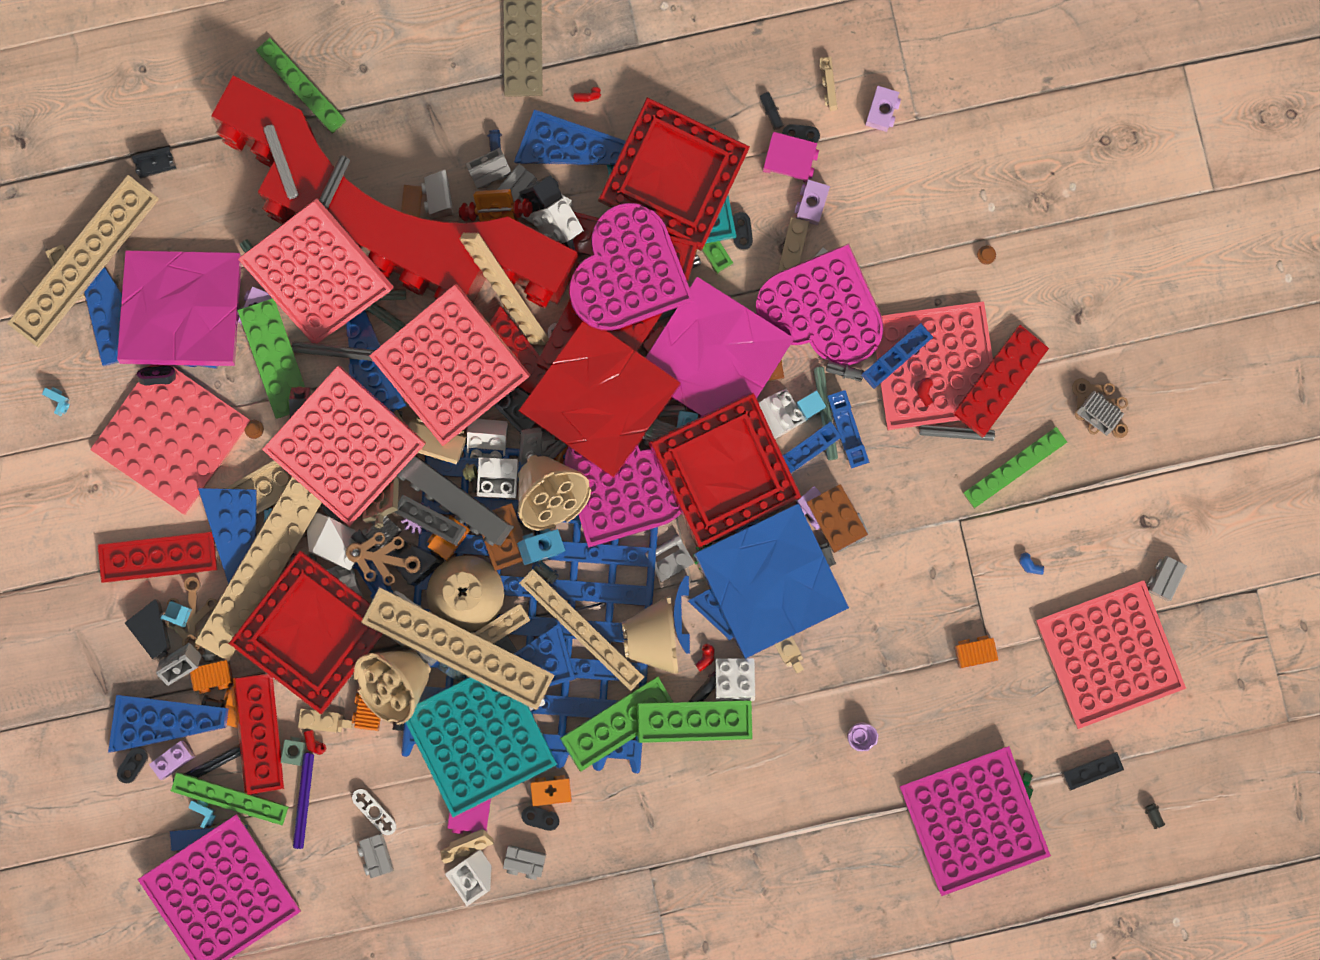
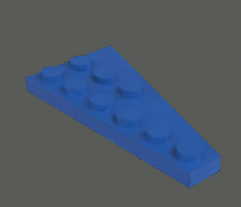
(564, 142)
(550, 654)
(152, 721)

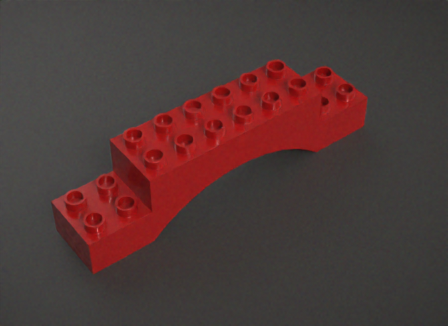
(418, 249)

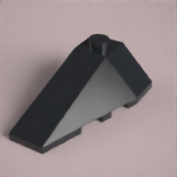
(542, 195)

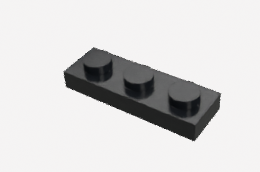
(1093, 771)

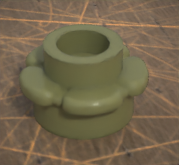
(470, 472)

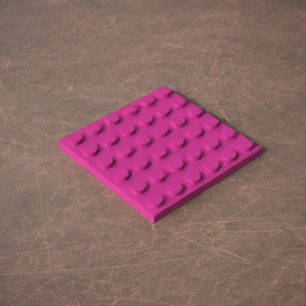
(975, 821)
(219, 893)

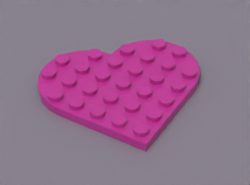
(630, 272)
(825, 305)
(624, 504)

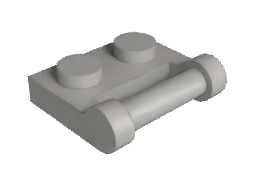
(673, 563)

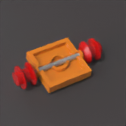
(495, 205)

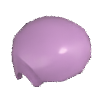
(862, 736)

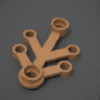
(1081, 395)
(380, 557)
(194, 617)

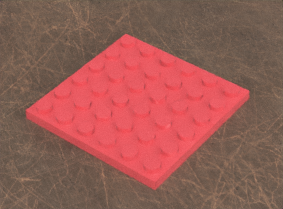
(315, 272)
(951, 359)
(449, 365)
(171, 438)
(344, 445)
(1110, 654)

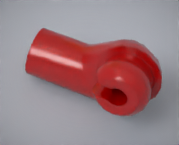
(587, 97)
(923, 391)
(707, 657)
(312, 744)

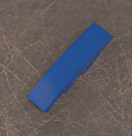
(897, 356)

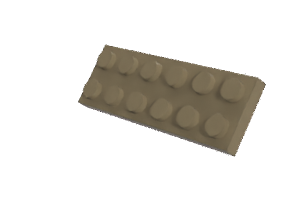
(523, 48)

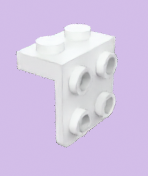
(557, 221)

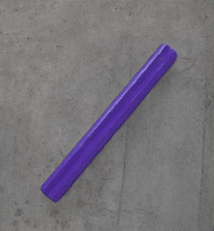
(303, 800)

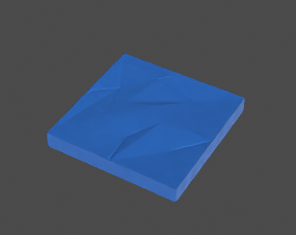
(771, 581)

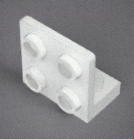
(735, 679)

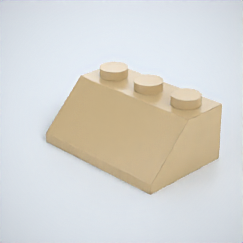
(449, 452)

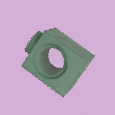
(289, 759)

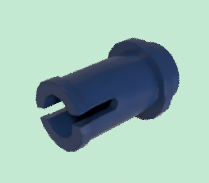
(494, 139)

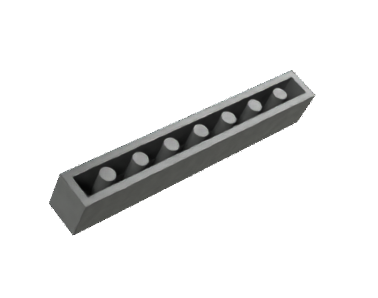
(456, 500)

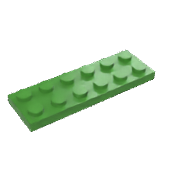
(271, 353)
(694, 721)
(611, 726)

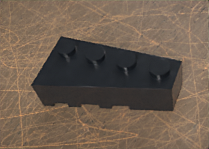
(510, 407)

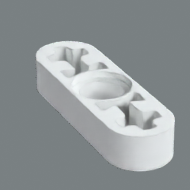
(368, 797)

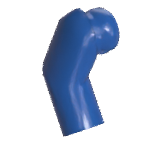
(1028, 565)

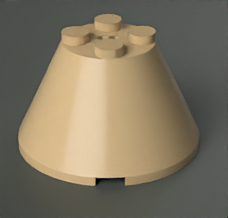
(550, 493)
(483, 598)
(652, 636)
(392, 683)

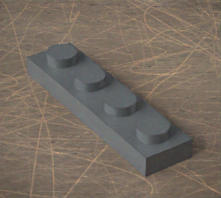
(430, 520)

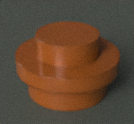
(986, 255)
(254, 429)

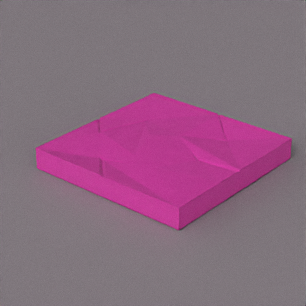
(179, 308)
(717, 350)

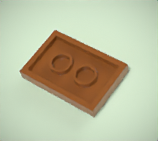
(837, 518)
(508, 552)

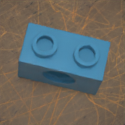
(532, 552)

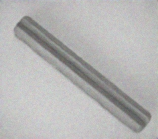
(280, 161)

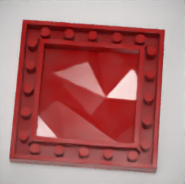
(675, 170)
(600, 397)
(724, 469)
(308, 632)

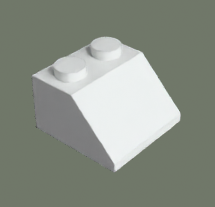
(438, 195)

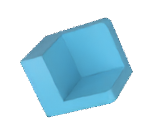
(811, 405)
(177, 614)

